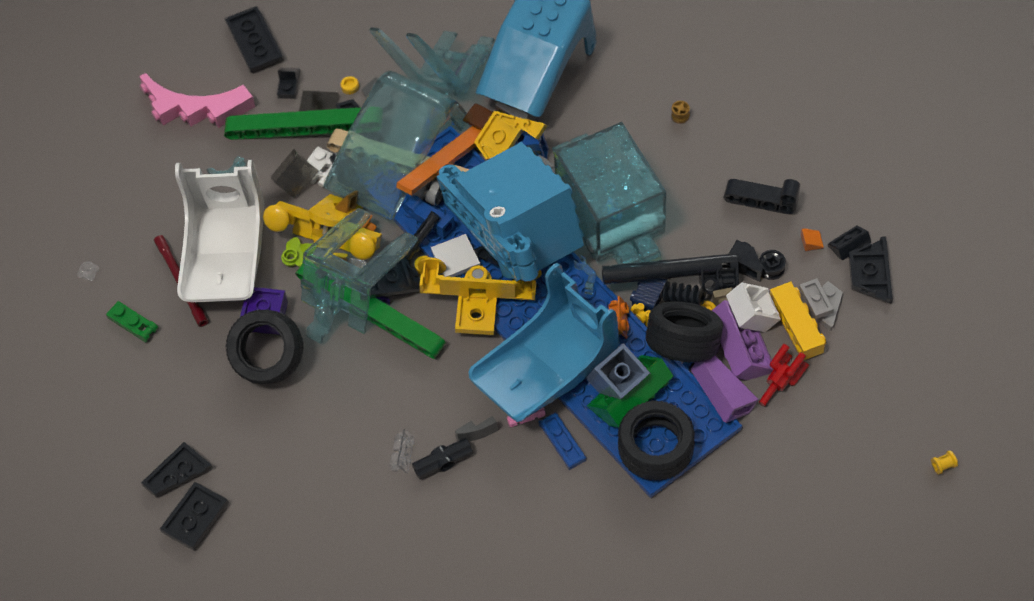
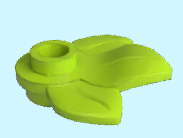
(295, 250)

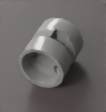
(431, 193)

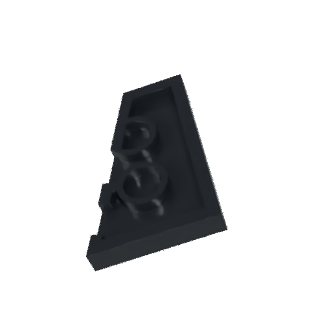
(175, 470)

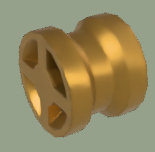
(677, 108)

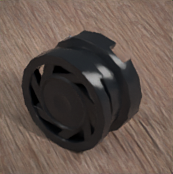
(772, 263)

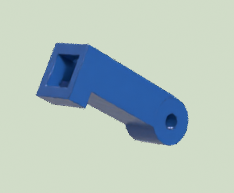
(420, 210)

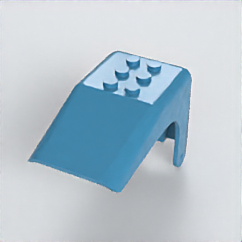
(534, 51)
(548, 351)

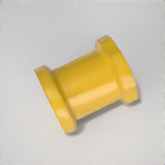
(944, 462)

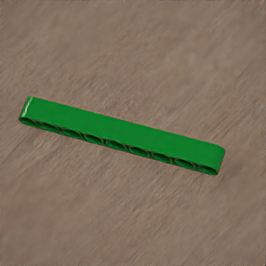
(289, 123)
(396, 324)

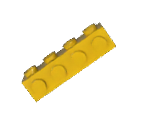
(797, 321)

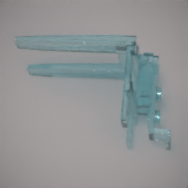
(452, 77)
(322, 265)

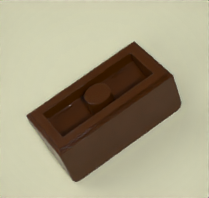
(477, 116)

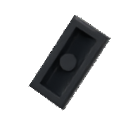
(849, 241)

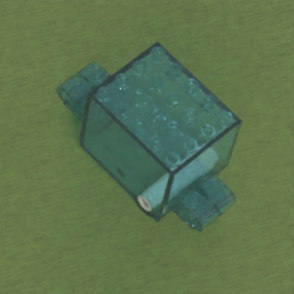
(614, 195)

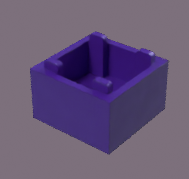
(267, 300)

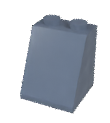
(617, 373)

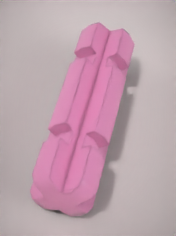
(540, 413)

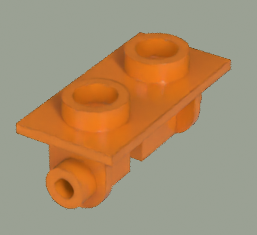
(621, 309)

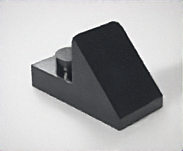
(288, 83)

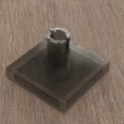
(318, 100)

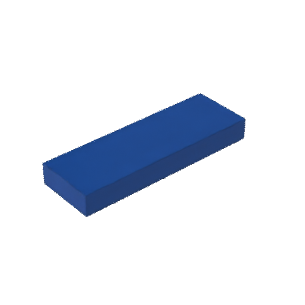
(562, 441)

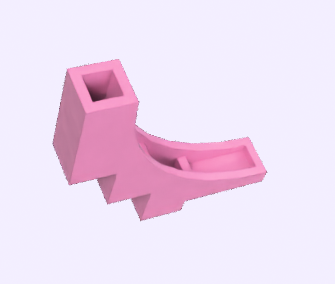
(193, 109)

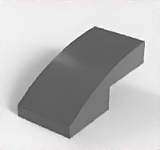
(477, 432)

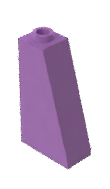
(724, 389)

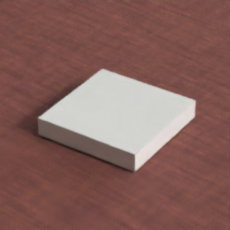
(456, 255)

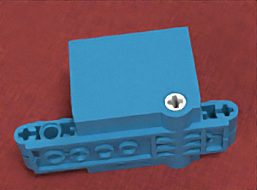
(515, 210)

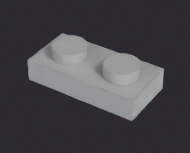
(816, 298)

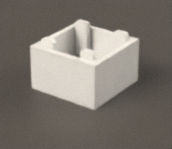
(753, 307)

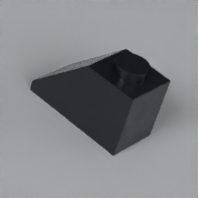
(747, 260)

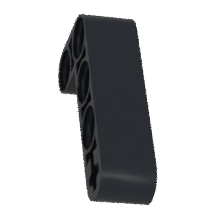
(763, 196)

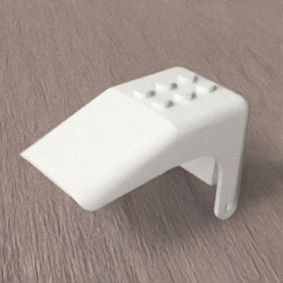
(220, 234)

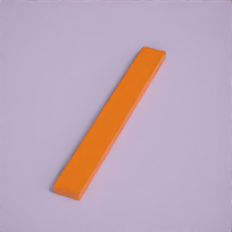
(447, 155)

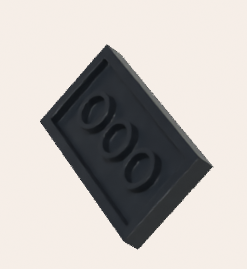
(254, 39)

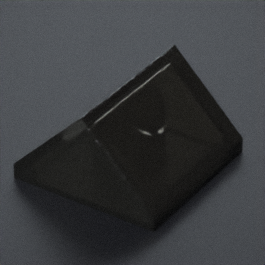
(294, 174)

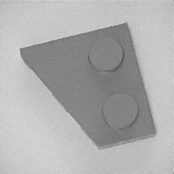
(834, 296)

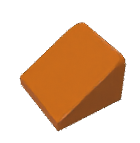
(811, 239)

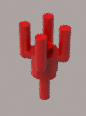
(783, 373)

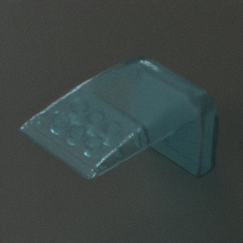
(390, 141)

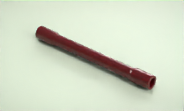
(164, 249)

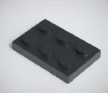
(194, 515)

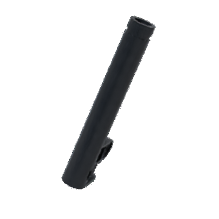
(703, 266)

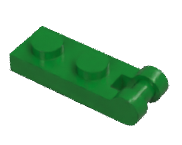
(131, 321)

